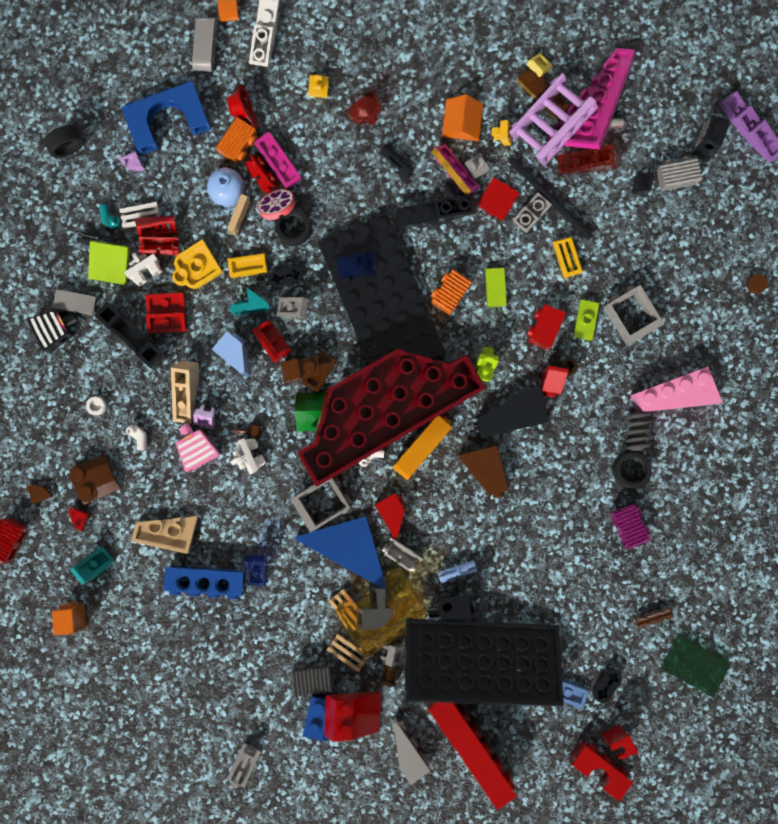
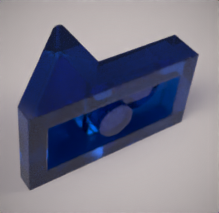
(356, 265)
(256, 570)

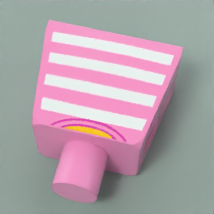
(195, 448)

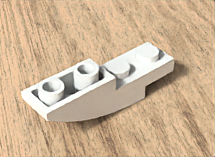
(264, 32)

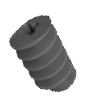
(638, 431)

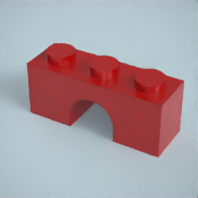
(615, 780)

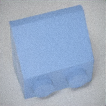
(234, 352)

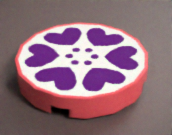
(276, 204)

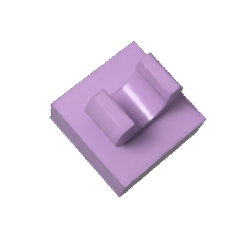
(204, 418)

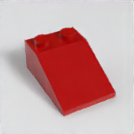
(352, 715)

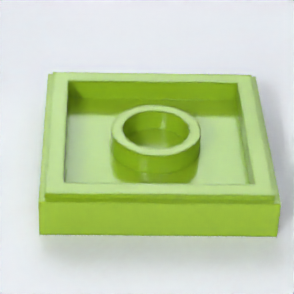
(108, 262)

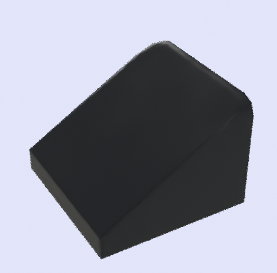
(643, 183)

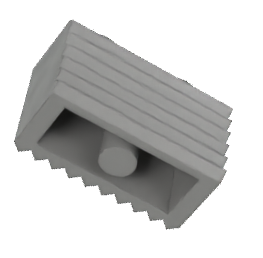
(678, 174)

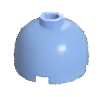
(225, 186)

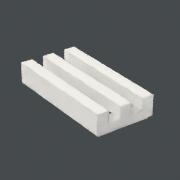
(124, 211)

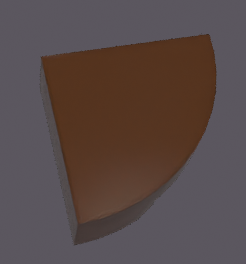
(38, 493)

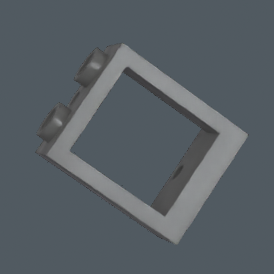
(647, 307)
(306, 516)

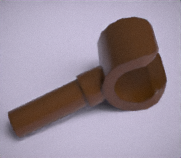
(254, 431)

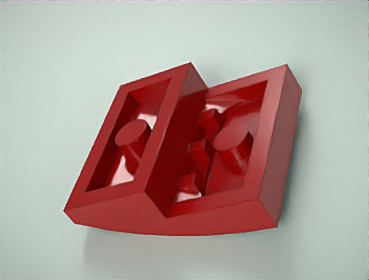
(166, 312)

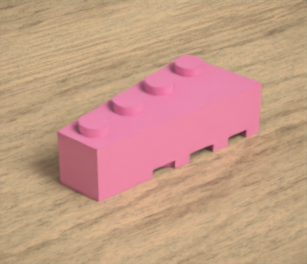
(682, 392)

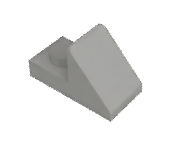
(293, 308)

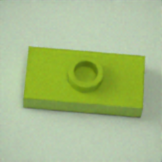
(586, 320)

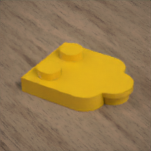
(196, 266)

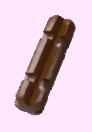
(654, 617)

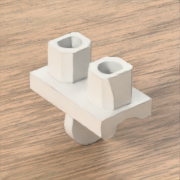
(141, 265)
(244, 447)

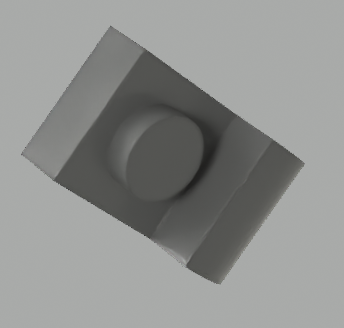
(378, 614)

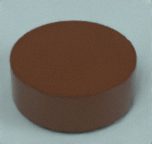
(756, 284)

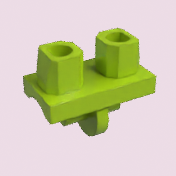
(486, 364)

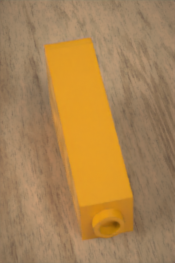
(422, 446)

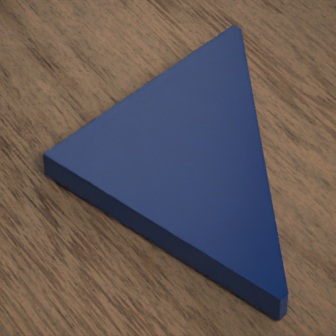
(349, 546)

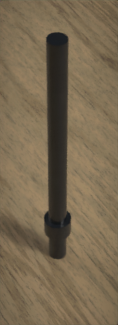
(577, 224)

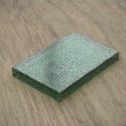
(695, 665)

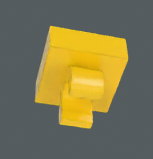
(318, 86)
(503, 132)

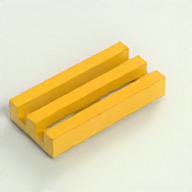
(572, 272)

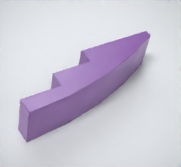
(750, 126)

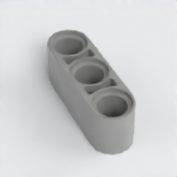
(204, 44)

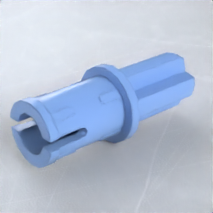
(457, 571)

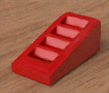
(148, 222)

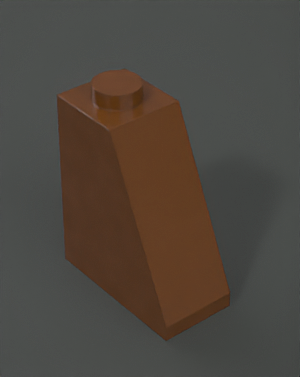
(487, 470)

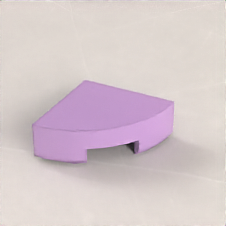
(132, 161)

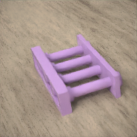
(558, 137)

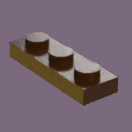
(536, 88)

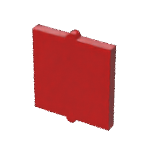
(498, 199)

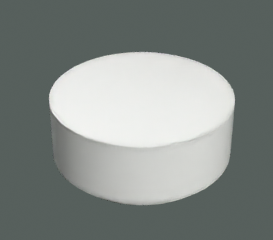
(96, 405)

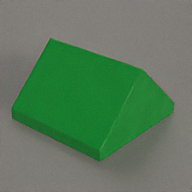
(307, 410)

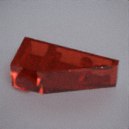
(589, 160)

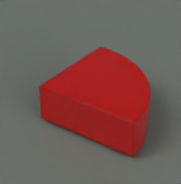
(79, 518)

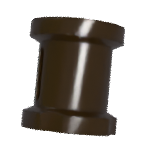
(389, 675)

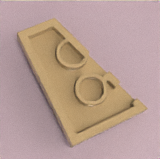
(167, 534)

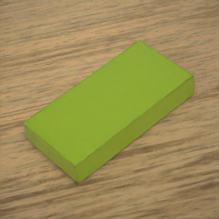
(495, 287)

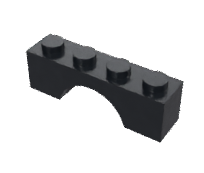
(131, 335)

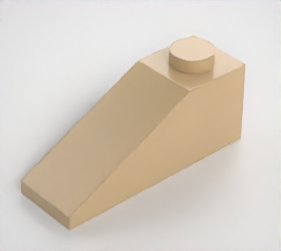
(184, 390)

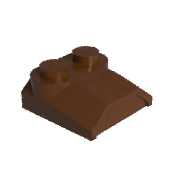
(94, 479)

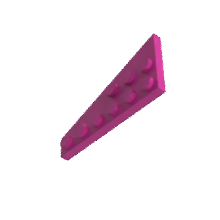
(606, 92)

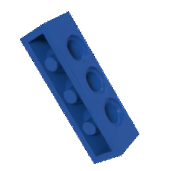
(174, 584)

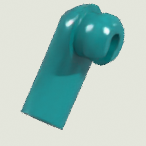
(107, 219)

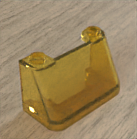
(405, 604)

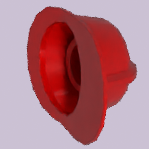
(241, 106)

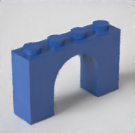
(141, 113)

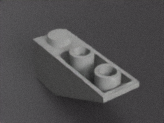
(411, 760)

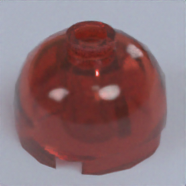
(365, 109)

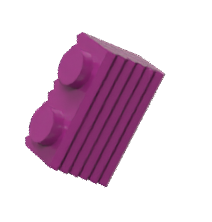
(630, 525)

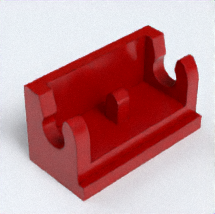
(272, 341)
(618, 737)

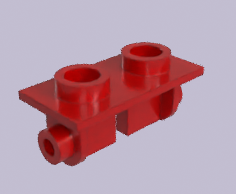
(258, 167)
(159, 245)

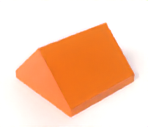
(462, 118)

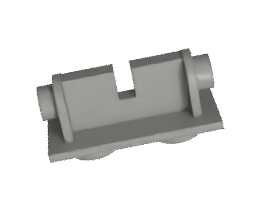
(395, 549)
(243, 765)

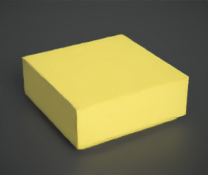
(539, 64)

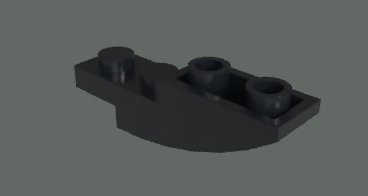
(436, 212)

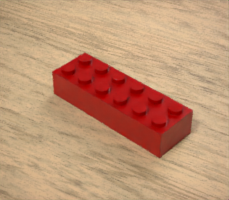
(475, 752)

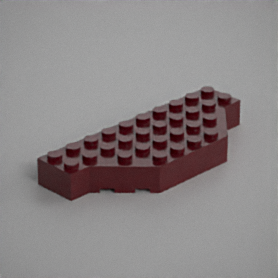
(383, 406)

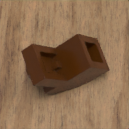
(301, 369)

